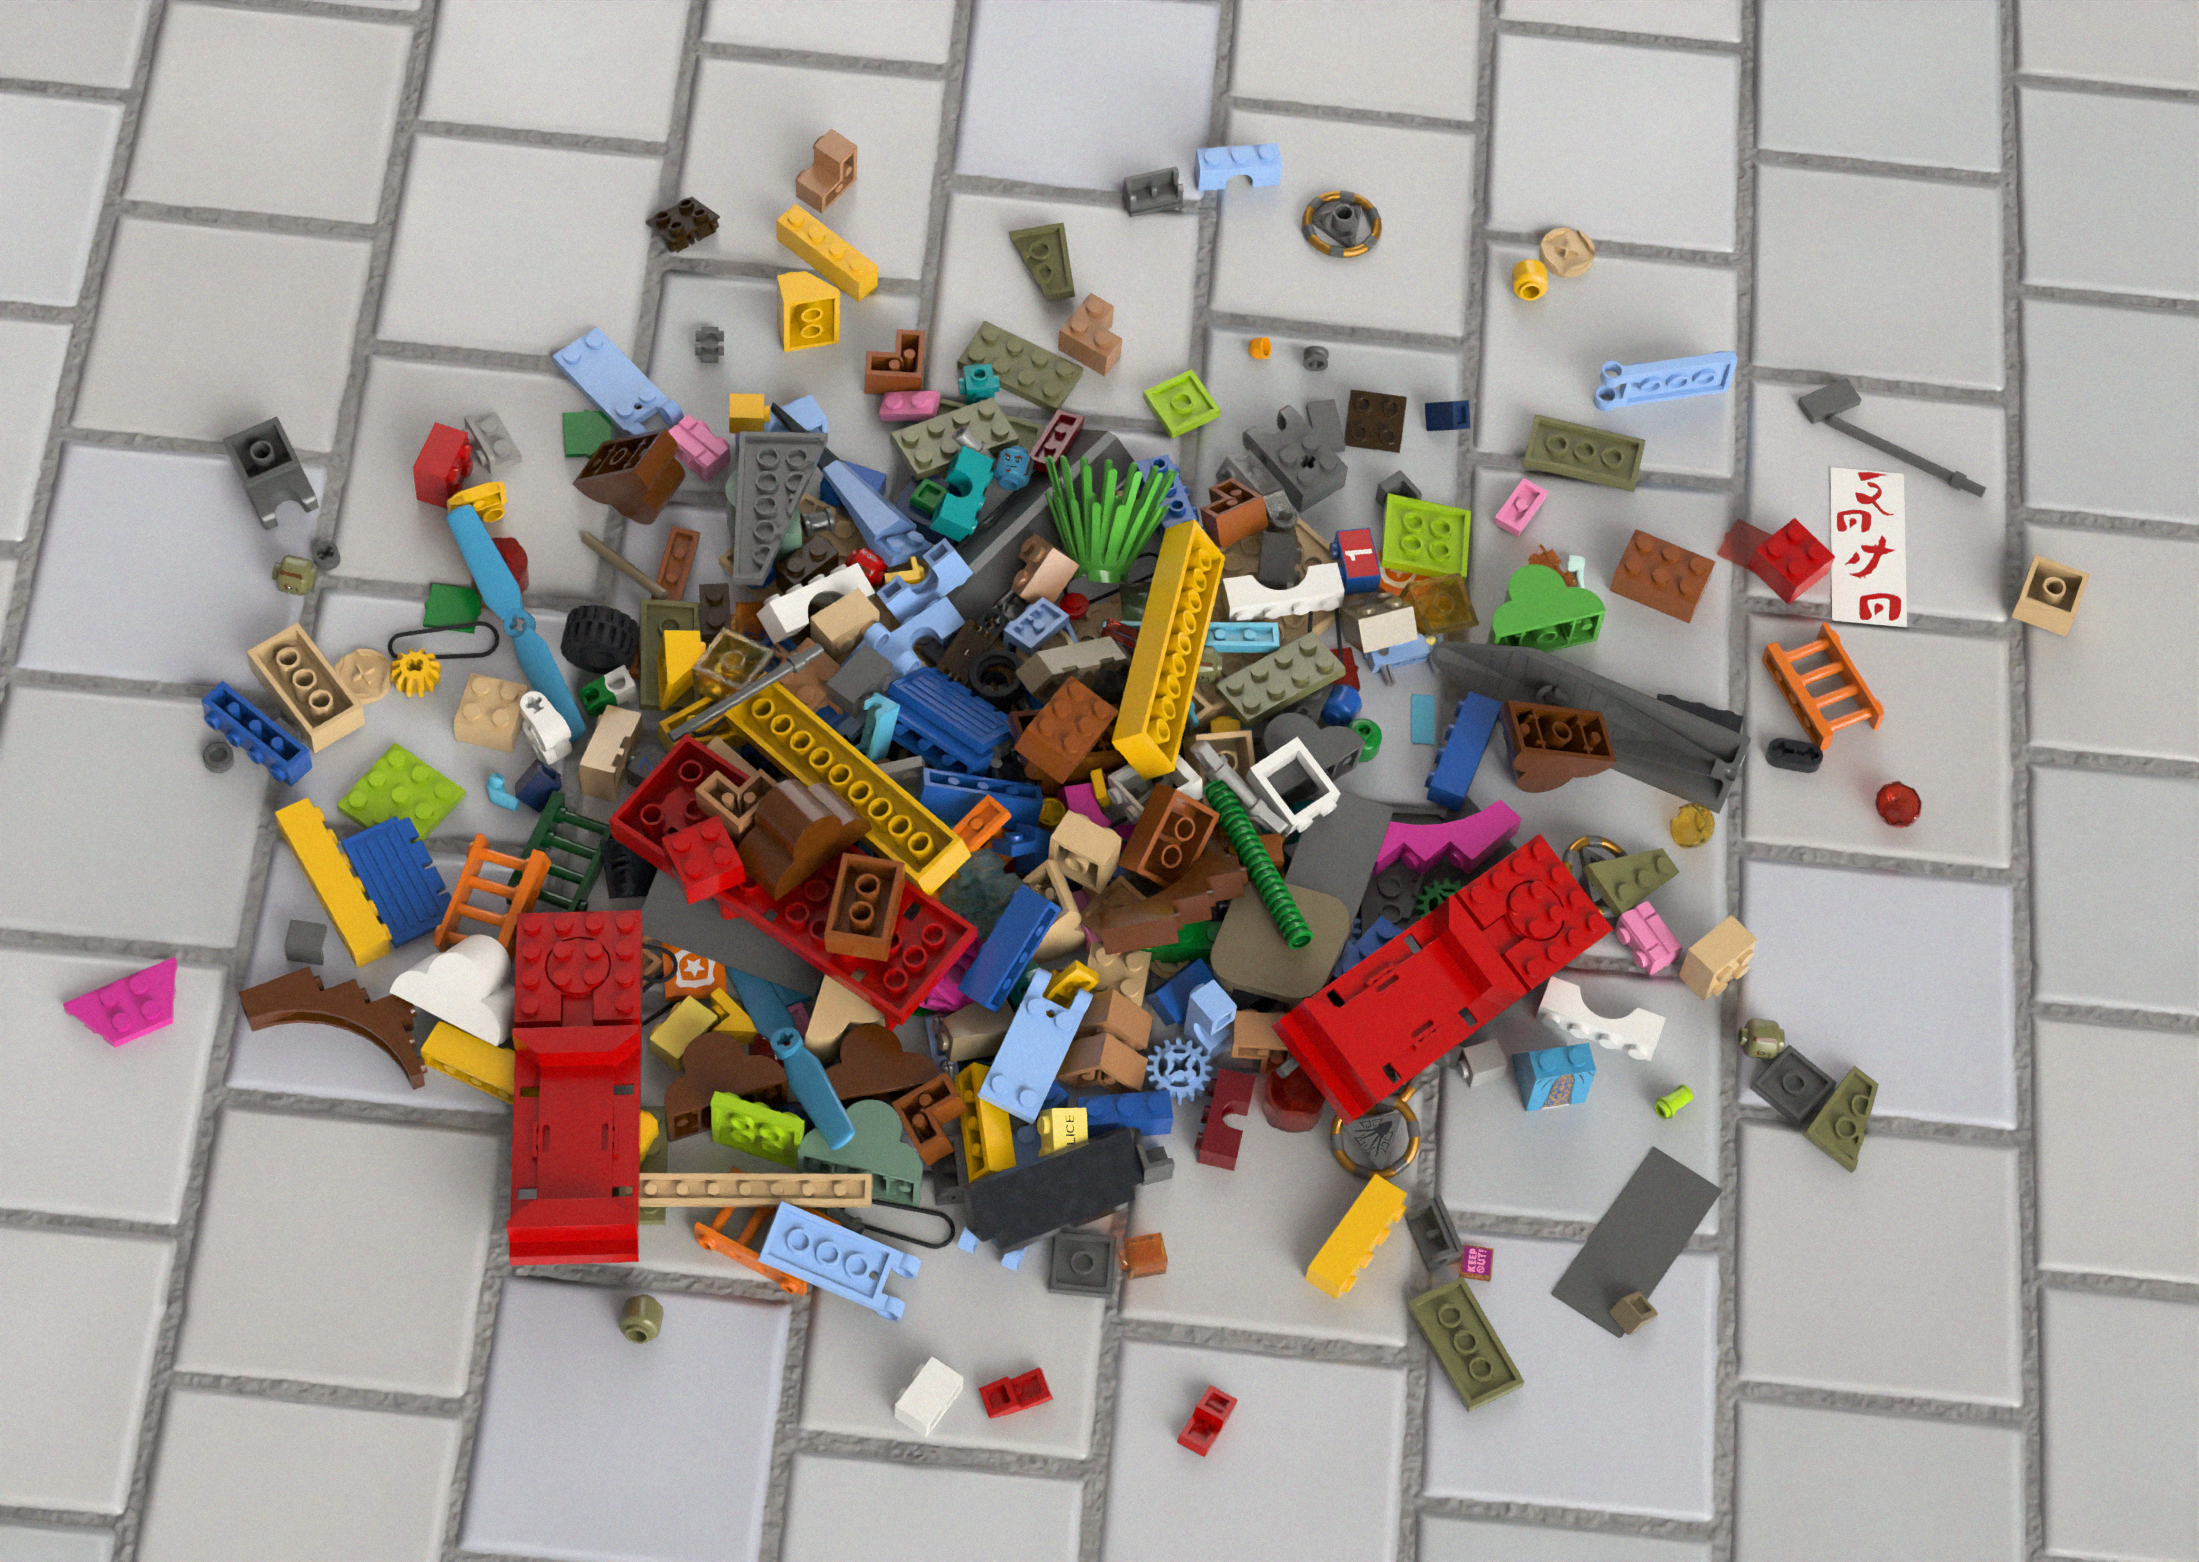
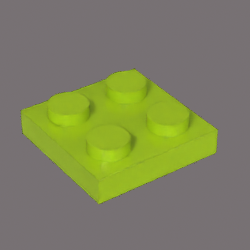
(1181, 404)

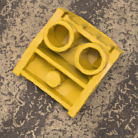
(486, 499)

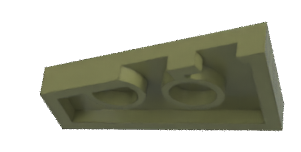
(1047, 258)
(1630, 878)
(1843, 1119)

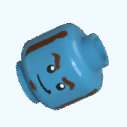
(1013, 468)

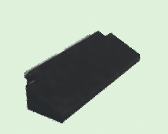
(1054, 1191)

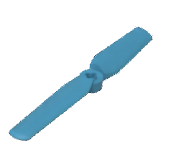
(504, 598)
(802, 1068)

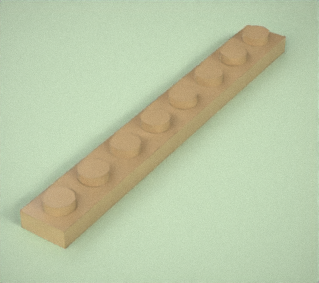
(753, 1190)

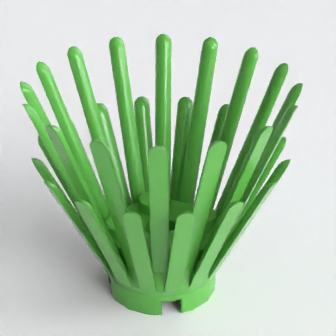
(1114, 527)

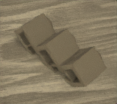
(1050, 668)

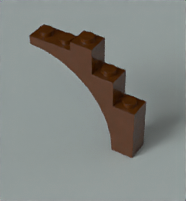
(1187, 901)
(303, 999)

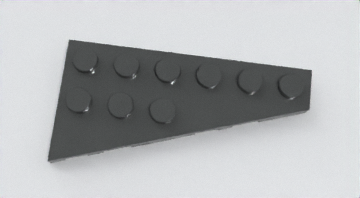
(770, 485)
(1397, 886)

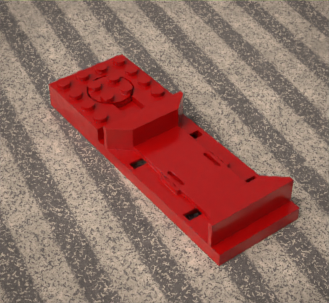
(919, 948)
(1475, 954)
(575, 1042)

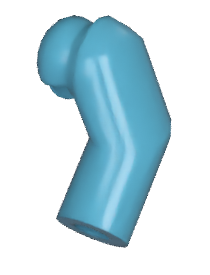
(498, 794)

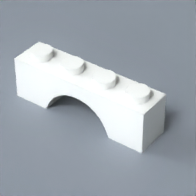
(1249, 600)
(789, 614)
(1632, 1034)

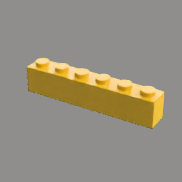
(333, 882)

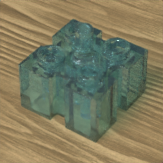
(981, 891)

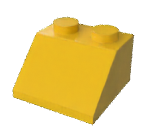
(675, 659)

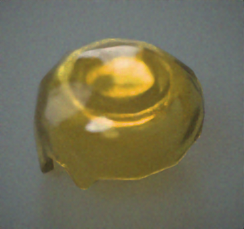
(1692, 826)

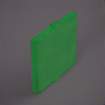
(585, 432)
(452, 606)

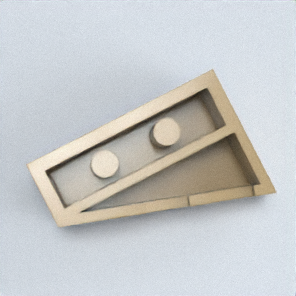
(608, 751)

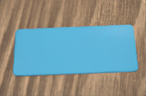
(1422, 719)

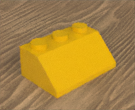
(807, 311)

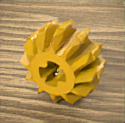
(415, 672)

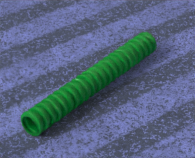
(1258, 864)

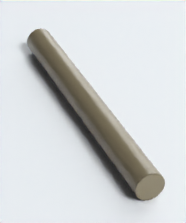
(624, 566)

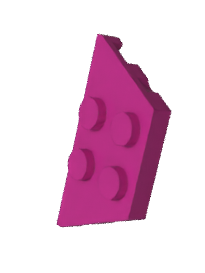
(945, 996)
(129, 1005)

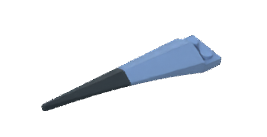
(879, 521)

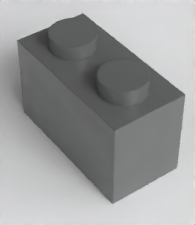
(859, 679)

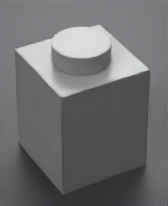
(1482, 1063)

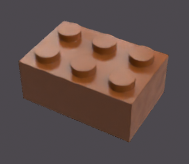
(1662, 576)
(1066, 729)
(1168, 837)
(864, 907)

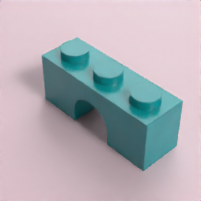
(970, 475)

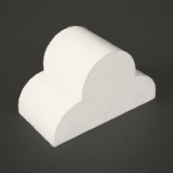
(465, 987)

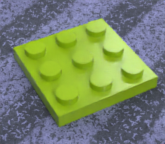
(1424, 537)
(401, 788)
(756, 1129)

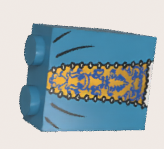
(1554, 1076)

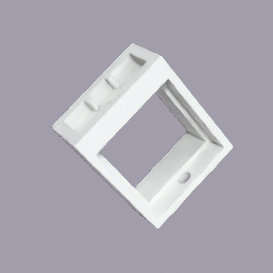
(1293, 750)
(1127, 779)

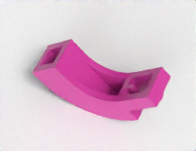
(1082, 800)

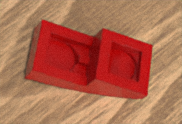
(1015, 1394)
(1207, 1421)

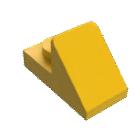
(732, 1018)

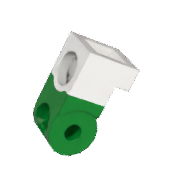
(608, 690)

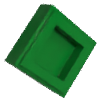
(927, 496)

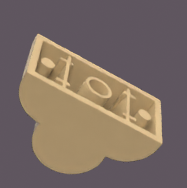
(1065, 932)
(834, 1016)

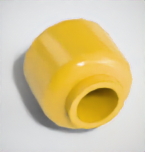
(1529, 279)

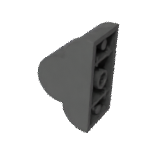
(1333, 748)

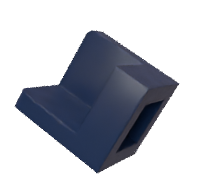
(1447, 415)
(537, 785)

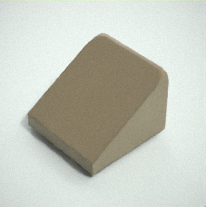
(1633, 1312)

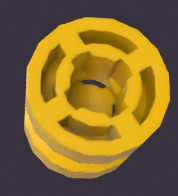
(1052, 812)

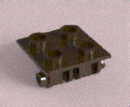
(684, 223)
(1375, 421)

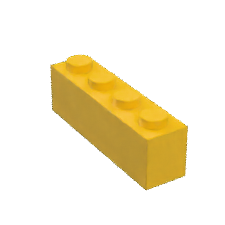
(827, 252)
(984, 1127)
(1356, 1237)

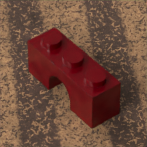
(1219, 1142)

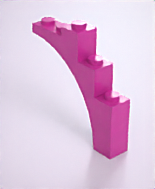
(1464, 841)

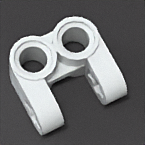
(544, 730)

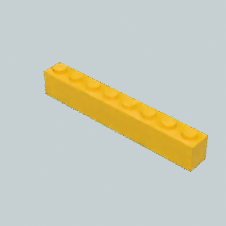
(492, 1070)

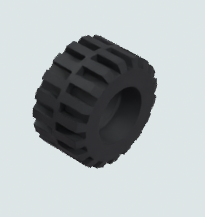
(599, 639)

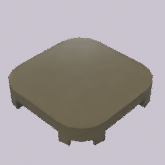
(1256, 958)

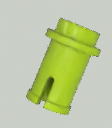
(1667, 1106)

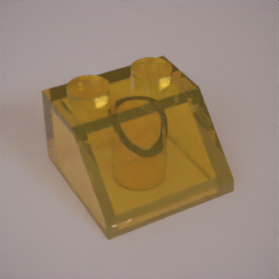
(1440, 604)
(729, 665)

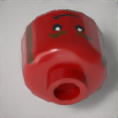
(871, 565)

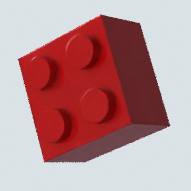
(442, 465)
(1791, 561)
(703, 859)

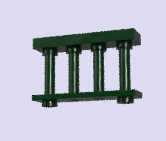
(545, 837)

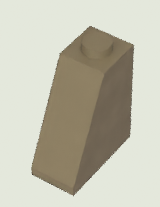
(974, 1032)

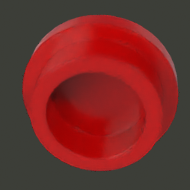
(1074, 605)

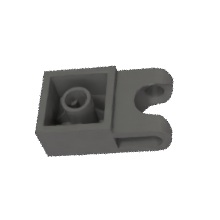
(1298, 459)
(269, 470)

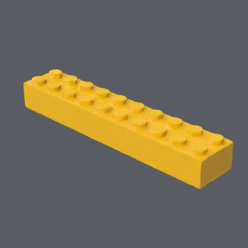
(1168, 650)
(815, 753)

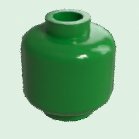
(1370, 734)

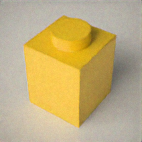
(747, 413)

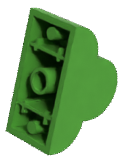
(1545, 612)

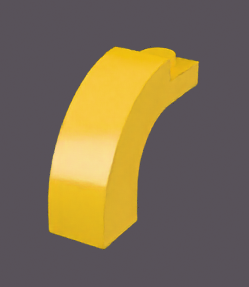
(1065, 985)

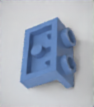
(1034, 626)

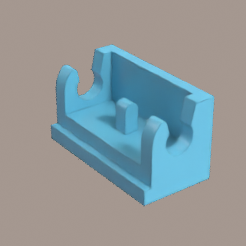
(878, 727)

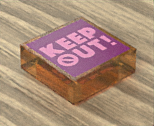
(1476, 1263)

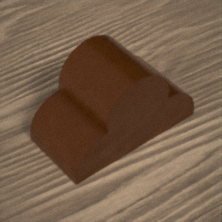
(634, 475)
(1554, 744)
(1101, 756)
(798, 834)
(720, 1065)
(877, 1068)

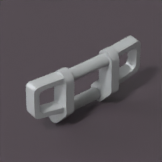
(1218, 769)

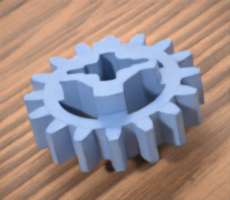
(1181, 1060)

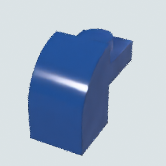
(1027, 844)

